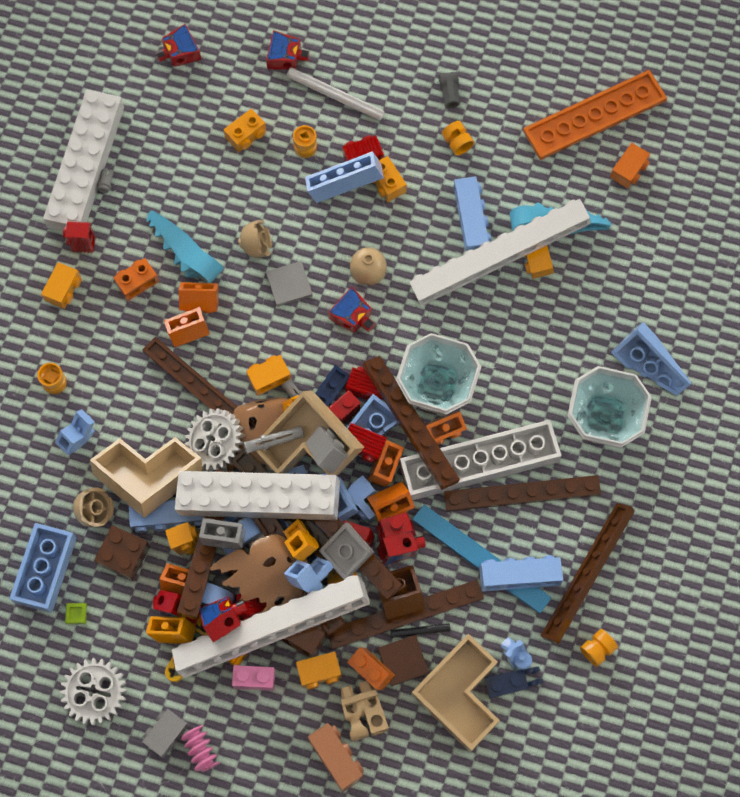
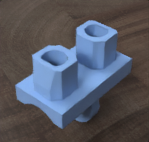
(516, 654)

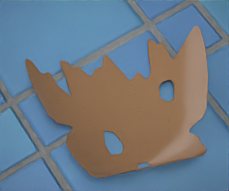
(265, 418)
(257, 580)

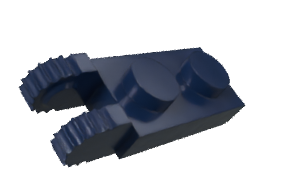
(332, 385)
(511, 682)

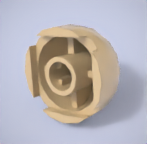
(255, 239)
(368, 266)
(93, 507)

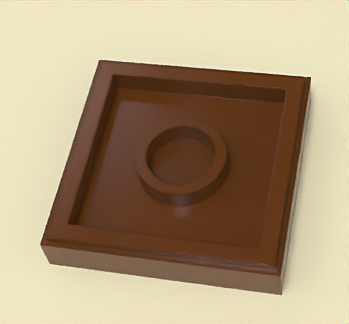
(404, 660)

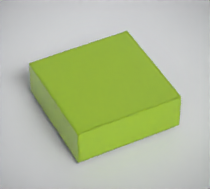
(76, 613)

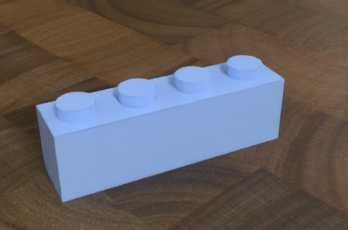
(344, 177)
(470, 212)
(161, 518)
(520, 573)

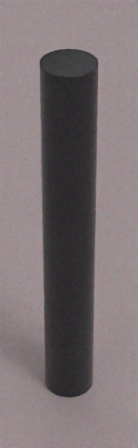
(420, 630)

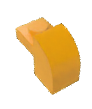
(300, 541)

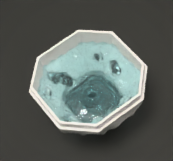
(440, 360)
(616, 394)

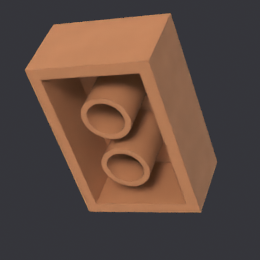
(336, 757)

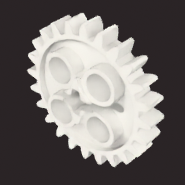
(228, 445)
(98, 674)

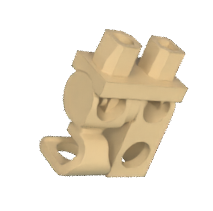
(363, 705)

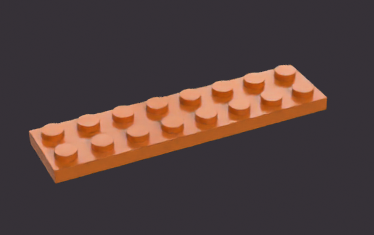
(594, 114)

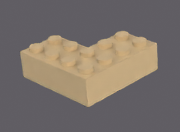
(308, 413)
(142, 481)
(449, 696)

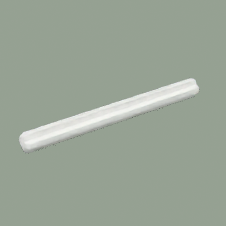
(335, 93)

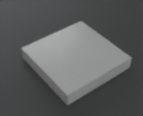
(289, 283)
(346, 551)

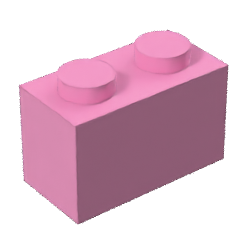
(253, 678)

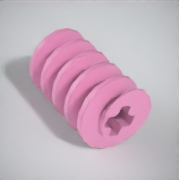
(199, 749)

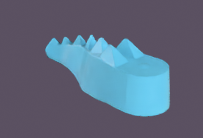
(525, 214)
(187, 253)

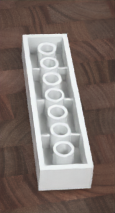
(84, 159)
(486, 458)
(257, 495)

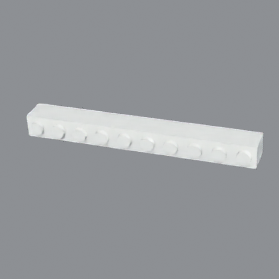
(500, 252)
(272, 626)

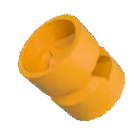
(456, 136)
(305, 141)
(52, 378)
(601, 645)

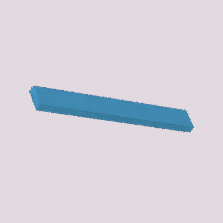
(473, 553)

